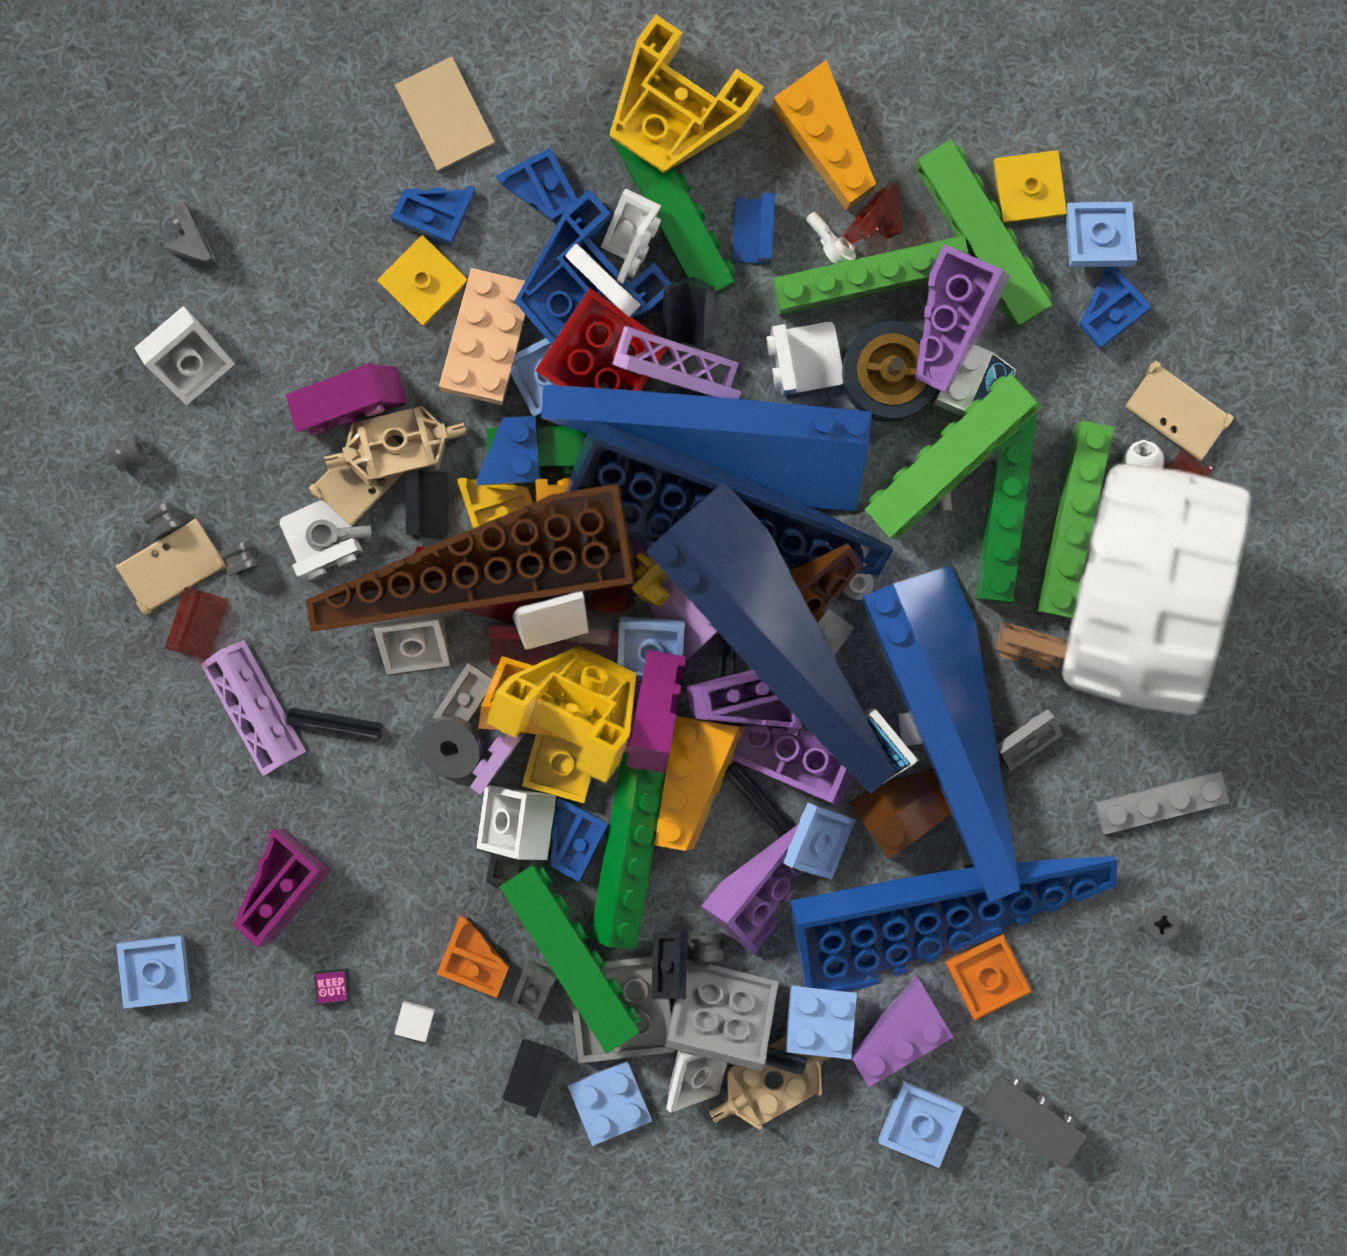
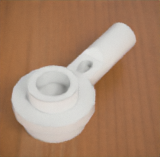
(836, 249)

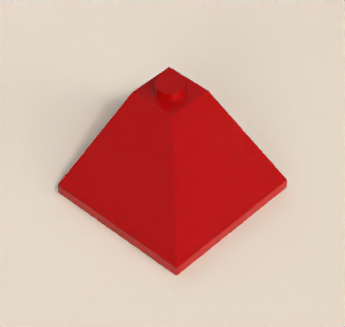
(588, 345)

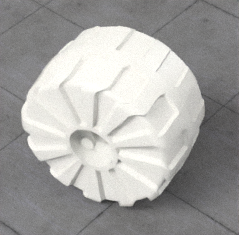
(1156, 588)

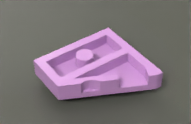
(487, 769)

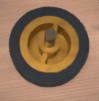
(882, 372)

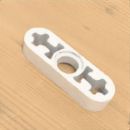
(602, 280)

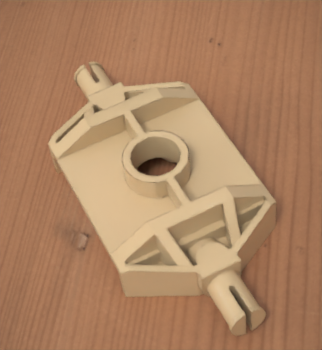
(374, 459)
(757, 1102)

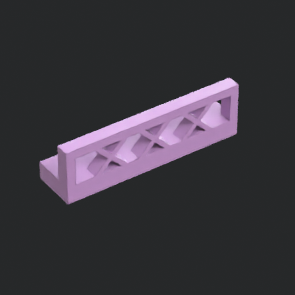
(677, 377)
(255, 705)

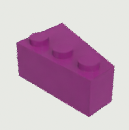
(345, 398)
(655, 711)
(280, 888)

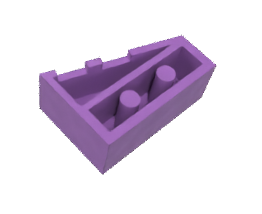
(739, 700)
(900, 1034)

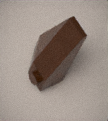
(826, 578)
(902, 810)

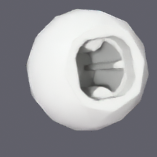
(1144, 455)

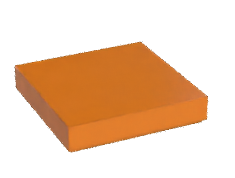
(988, 976)

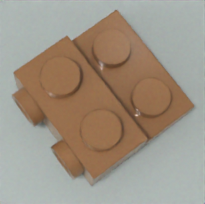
(1031, 644)

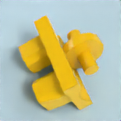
(650, 581)

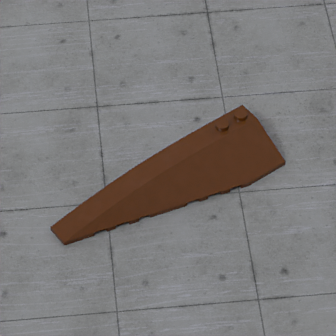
(534, 552)

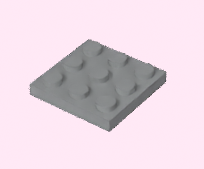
(635, 978)
(724, 1015)

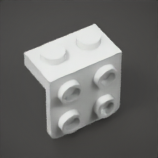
(631, 231)
(805, 357)
(309, 561)

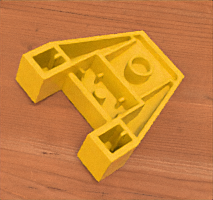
(666, 114)
(575, 698)

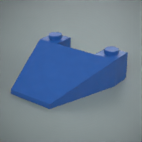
(559, 286)

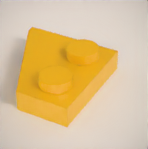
(492, 501)

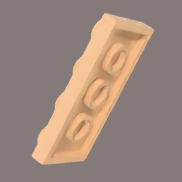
(484, 338)

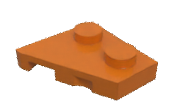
(473, 960)

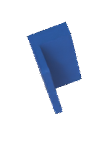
(753, 229)

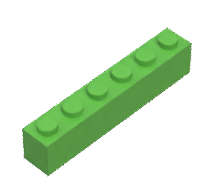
(978, 219)
(859, 277)
(952, 457)
(1074, 519)

